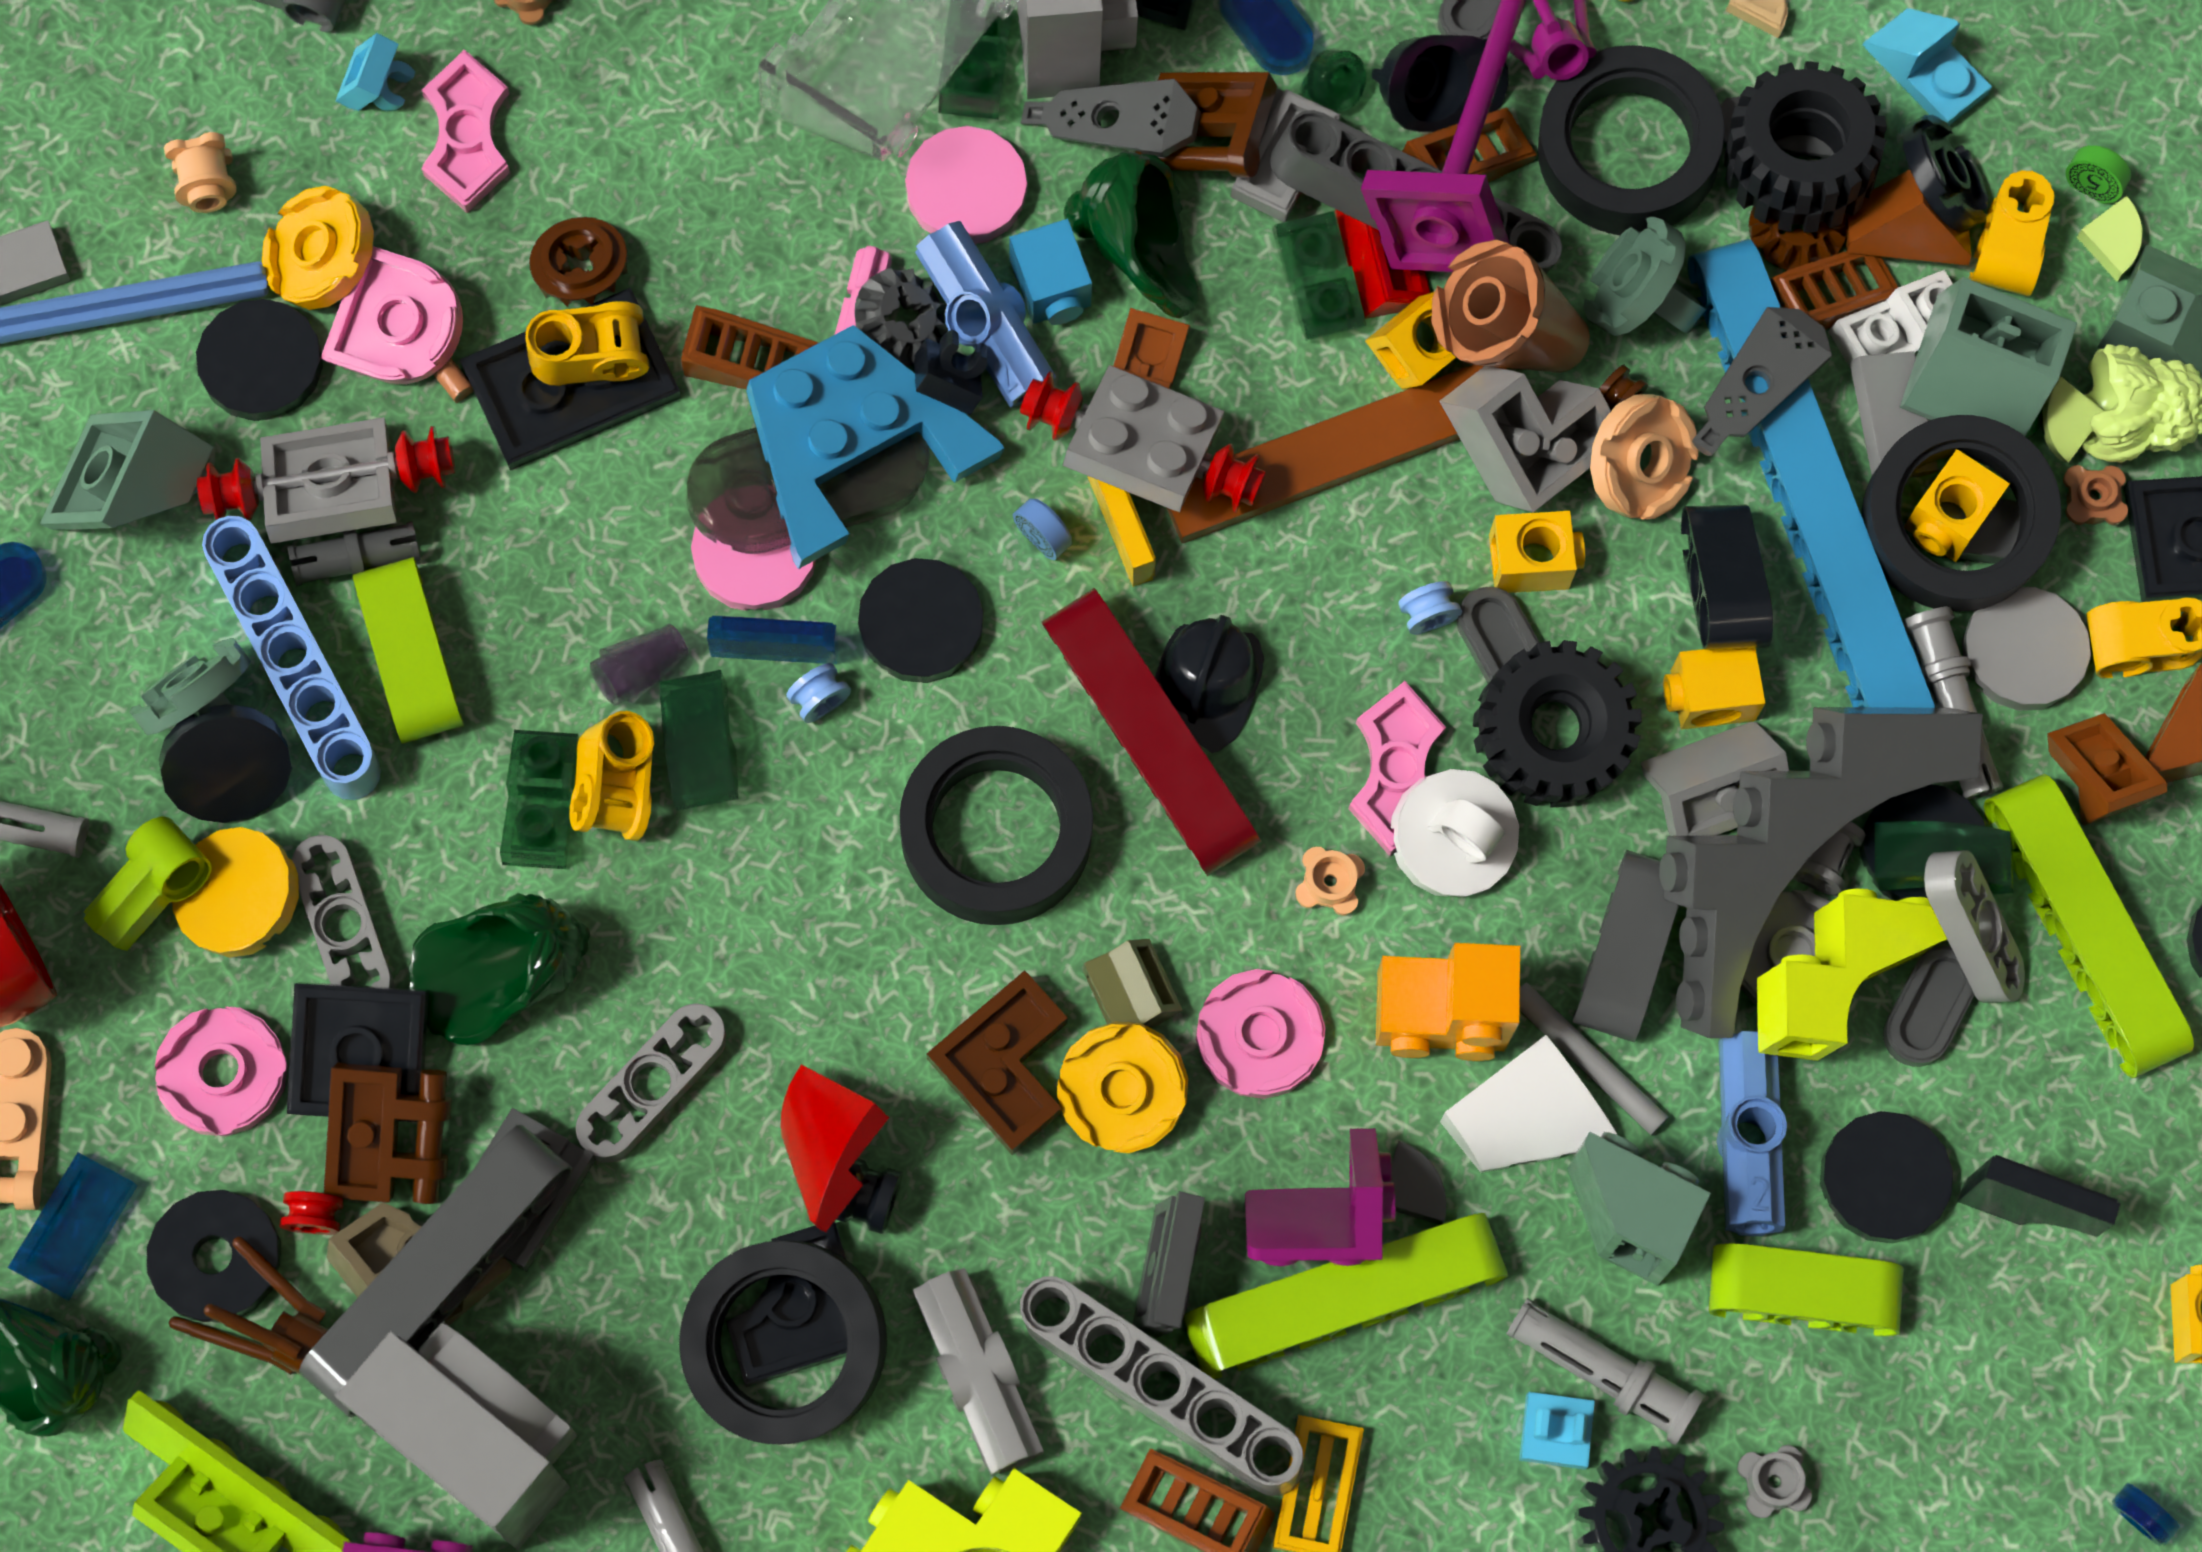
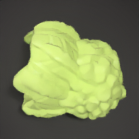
(2144, 404)

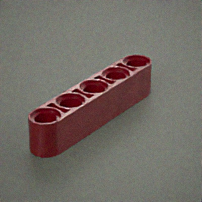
(1151, 732)

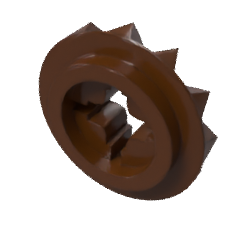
(580, 239)
(1795, 247)

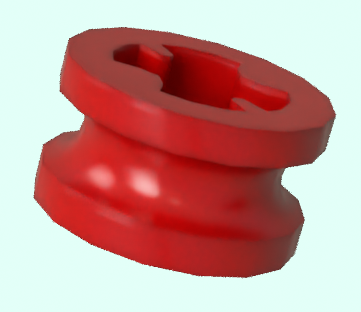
(311, 1213)

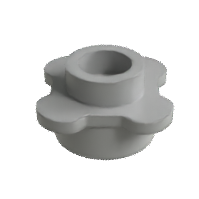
(1787, 1467)

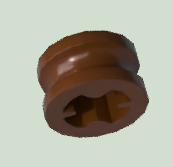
(1621, 387)

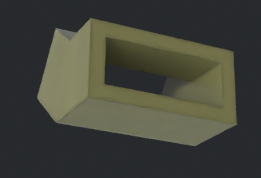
(1132, 985)

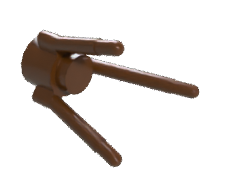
(286, 1341)

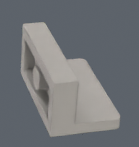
(1702, 777)

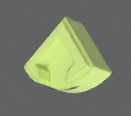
(2114, 237)
(2067, 419)

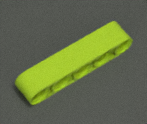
(2092, 926)
(1332, 1297)

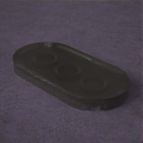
(735, 493)

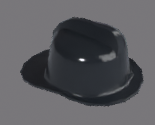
(1430, 80)
(1211, 678)

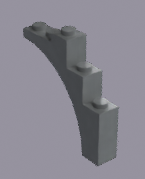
(1782, 819)

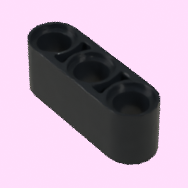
(1726, 577)

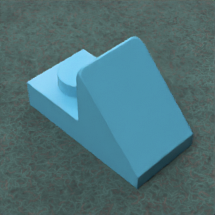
(1923, 61)

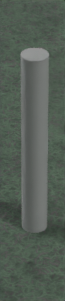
(1590, 1060)

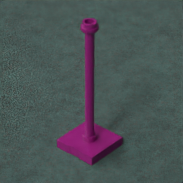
(1437, 216)

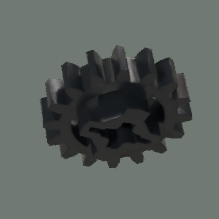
(1621, 1505)

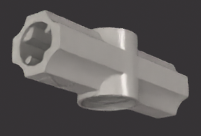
(978, 1371)

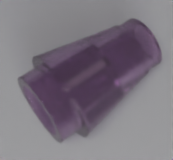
(637, 664)

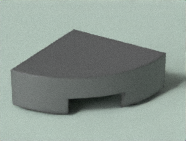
(1417, 1185)

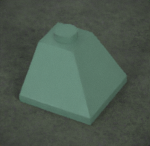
(2160, 310)
(126, 471)

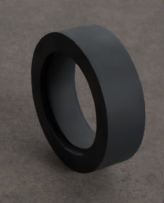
(1640, 72)
(2014, 460)
(991, 750)
(703, 1357)

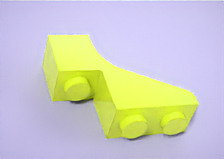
(1857, 937)
(1014, 1518)

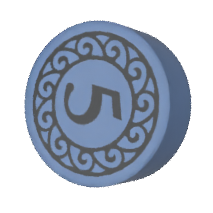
(1043, 528)

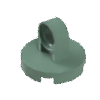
(1640, 279)
(191, 688)

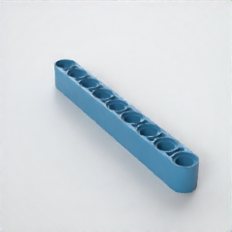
(1816, 497)

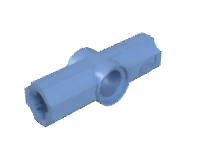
(970, 294)
(1750, 1170)

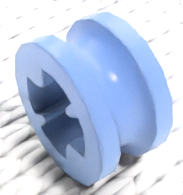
(1430, 607)
(818, 692)

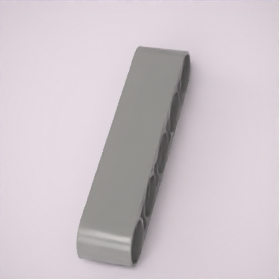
(1147, 1356)

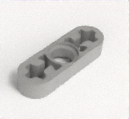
(344, 875)
(1974, 926)
(696, 1057)

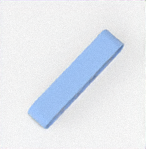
(274, 635)

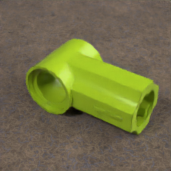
(160, 870)

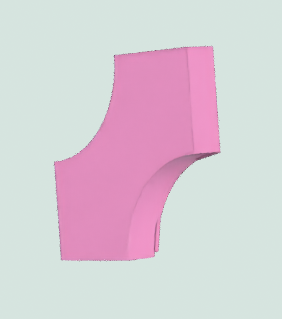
(464, 157)
(1398, 737)

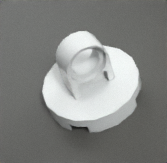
(1455, 833)

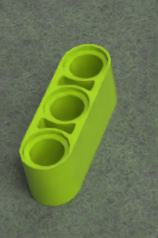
(407, 650)
(1806, 1286)

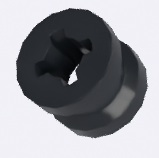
(875, 1198)

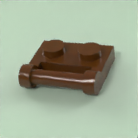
(1229, 107)

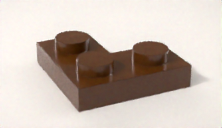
(986, 1059)

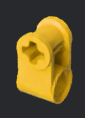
(2013, 240)
(591, 342)
(2140, 636)
(612, 789)

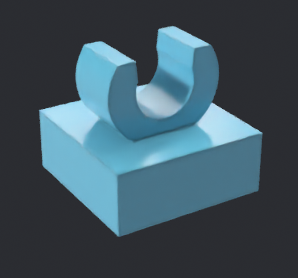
(368, 75)
(1557, 1430)

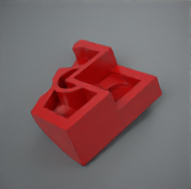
(823, 1136)

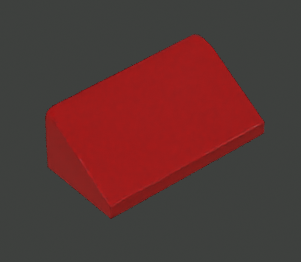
(1379, 287)

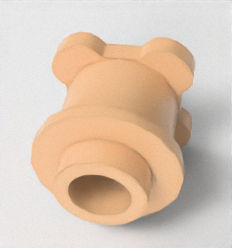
(202, 172)

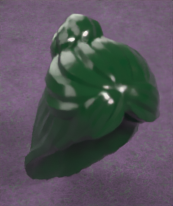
(1136, 223)
(495, 964)
(50, 1370)

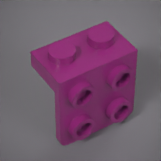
(1326, 1222)

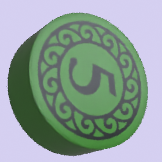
(2098, 173)

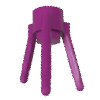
(1557, 44)

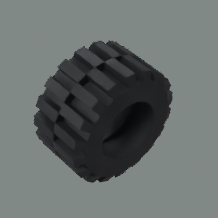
(1811, 105)

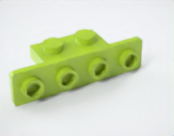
(213, 1499)

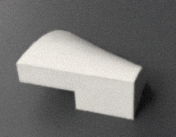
(1526, 1112)

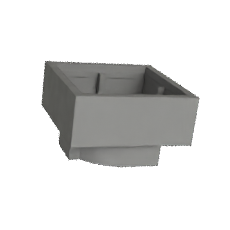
(1066, 41)
(465, 1427)

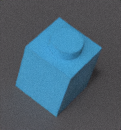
(1051, 273)

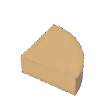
(1763, 14)

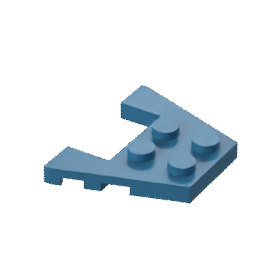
(838, 410)

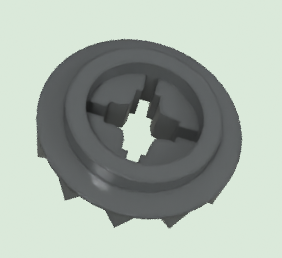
(881, 297)

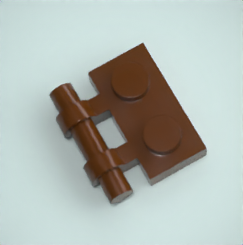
(364, 1133)

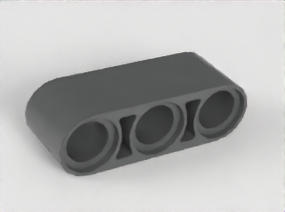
(1628, 951)

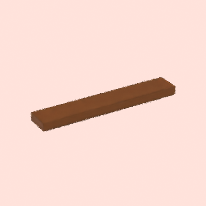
(1331, 454)

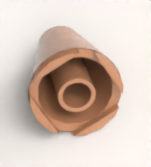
(1507, 312)

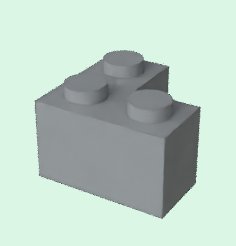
(1525, 442)

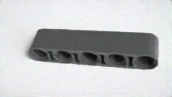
(1343, 149)
(442, 1258)

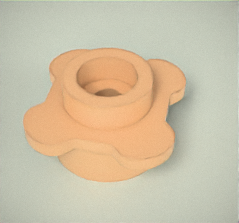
(1342, 867)

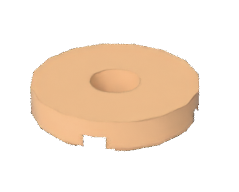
(1618, 453)

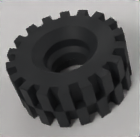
(1594, 696)

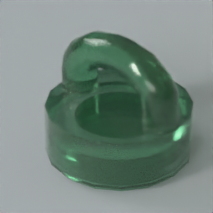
(1335, 79)

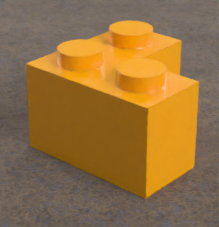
(1449, 1002)

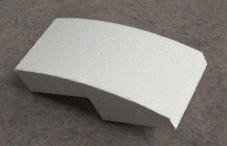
(1892, 324)

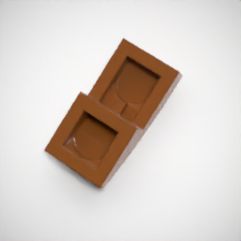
(1151, 347)

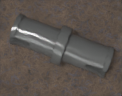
(353, 553)

